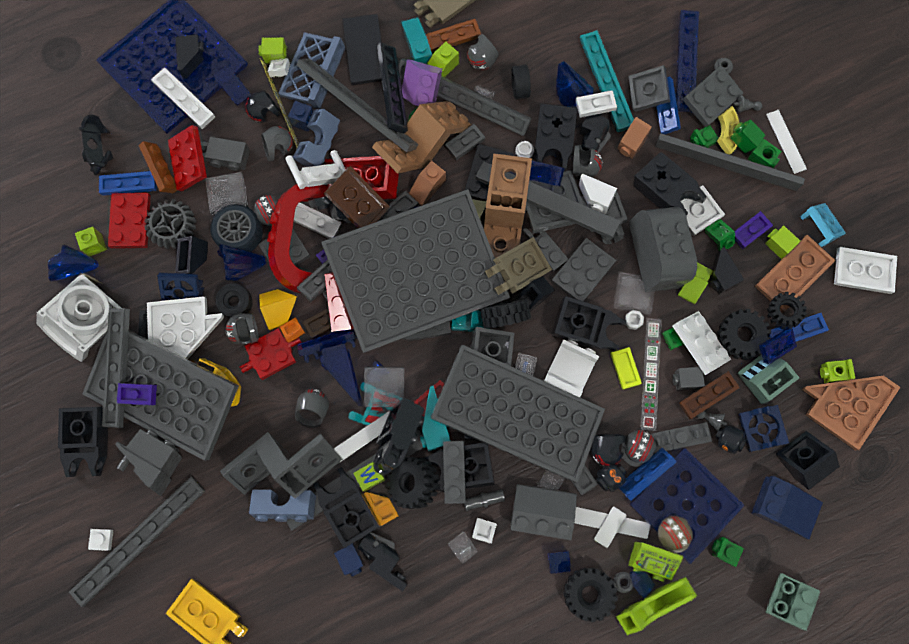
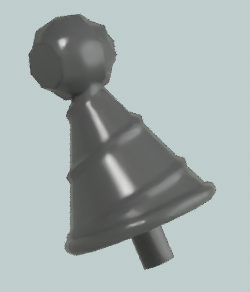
(743, 104)
(715, 420)

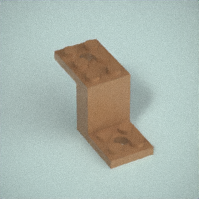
(430, 129)
(506, 201)

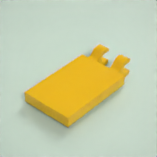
(205, 615)

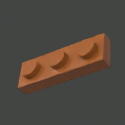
(454, 35)
(158, 167)

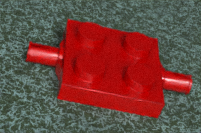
(270, 354)

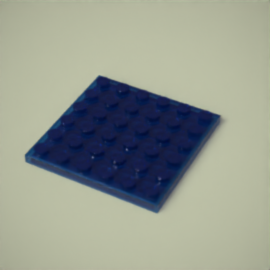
(153, 47)

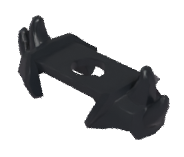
(91, 129)

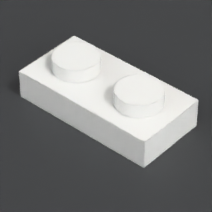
(596, 103)

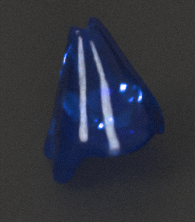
(570, 85)
(239, 262)
(69, 263)

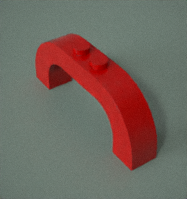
(281, 232)

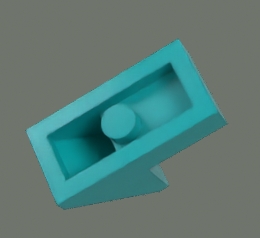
(468, 322)

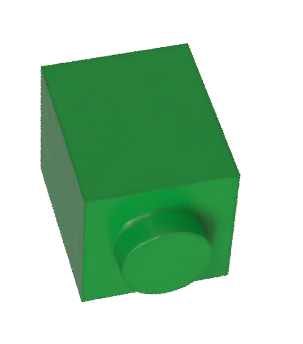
(747, 136)

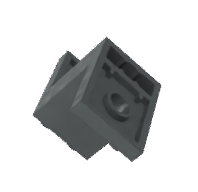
(270, 457)

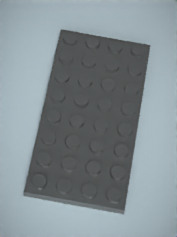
(188, 397)
(518, 413)

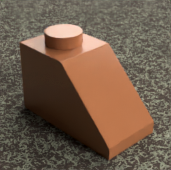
(634, 138)
(428, 183)

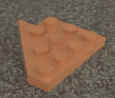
(851, 407)

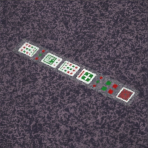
(651, 374)

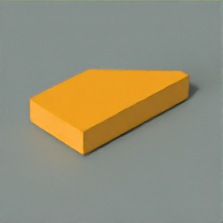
(381, 507)

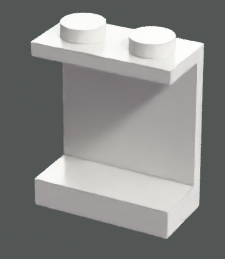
(571, 367)

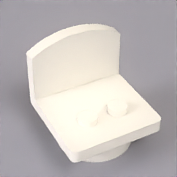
(76, 317)

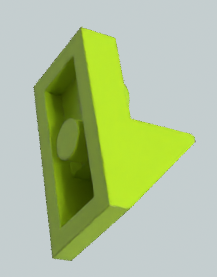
(694, 288)

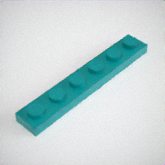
(606, 78)

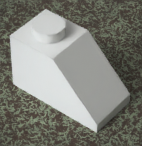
(596, 193)

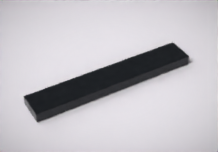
(392, 88)

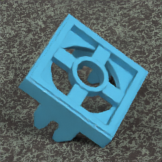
(826, 223)

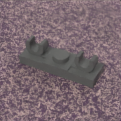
(682, 437)

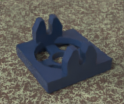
(167, 291)
(772, 411)

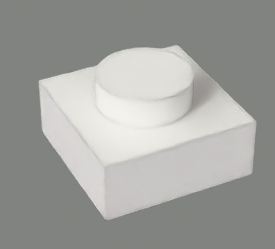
(279, 67)
(484, 530)
(100, 539)

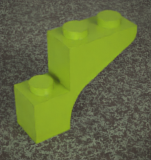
(658, 603)

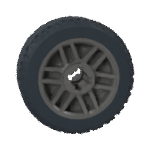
(236, 227)

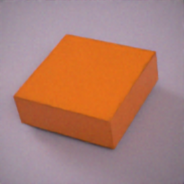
(292, 329)

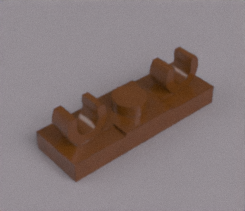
(709, 395)

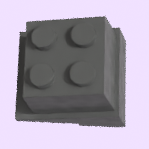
(152, 459)

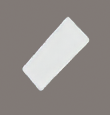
(610, 527)

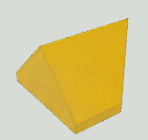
(276, 307)

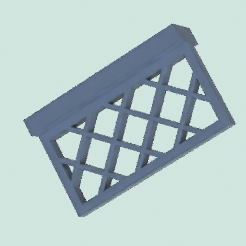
(331, 61)

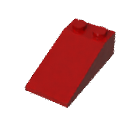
(375, 172)

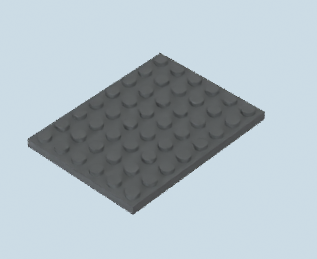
(414, 270)

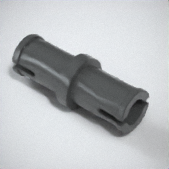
(484, 499)

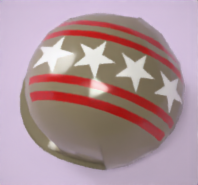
(675, 534)

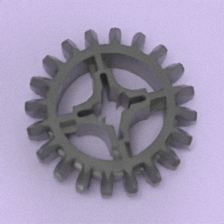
(157, 228)

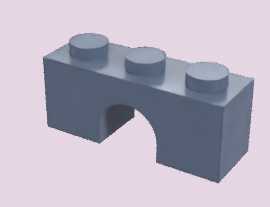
(324, 127)
(265, 507)

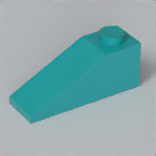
(417, 40)
(433, 432)

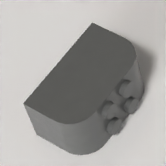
(663, 248)

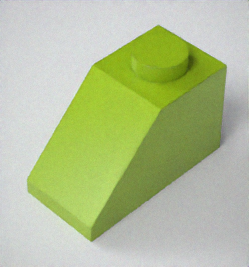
(445, 58)

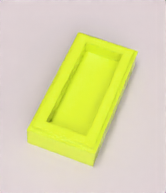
(625, 368)

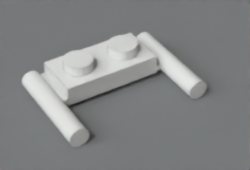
(317, 175)

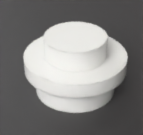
(524, 149)

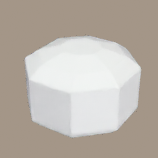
(634, 319)

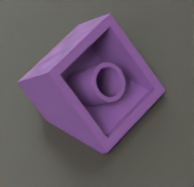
(421, 82)

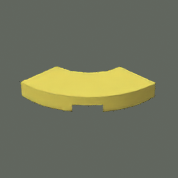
(728, 121)

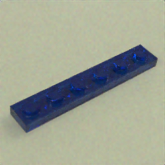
(686, 56)

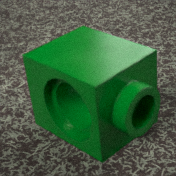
(767, 149)

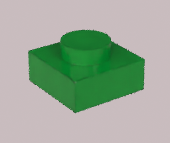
(672, 339)

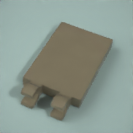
(440, 9)
(519, 266)

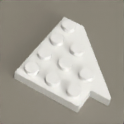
(180, 324)

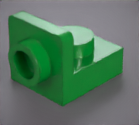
(705, 137)
(721, 234)
(726, 551)

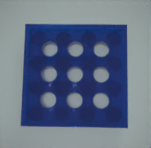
(714, 489)

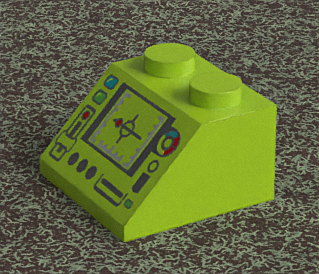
(654, 561)

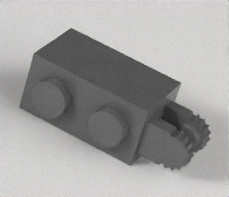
(226, 153)

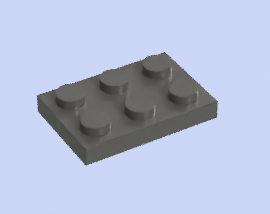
(712, 96)
(583, 270)

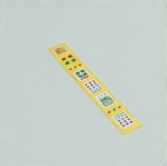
(280, 104)

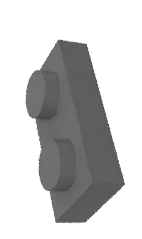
(465, 142)

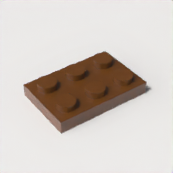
(356, 199)

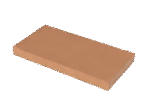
(796, 271)

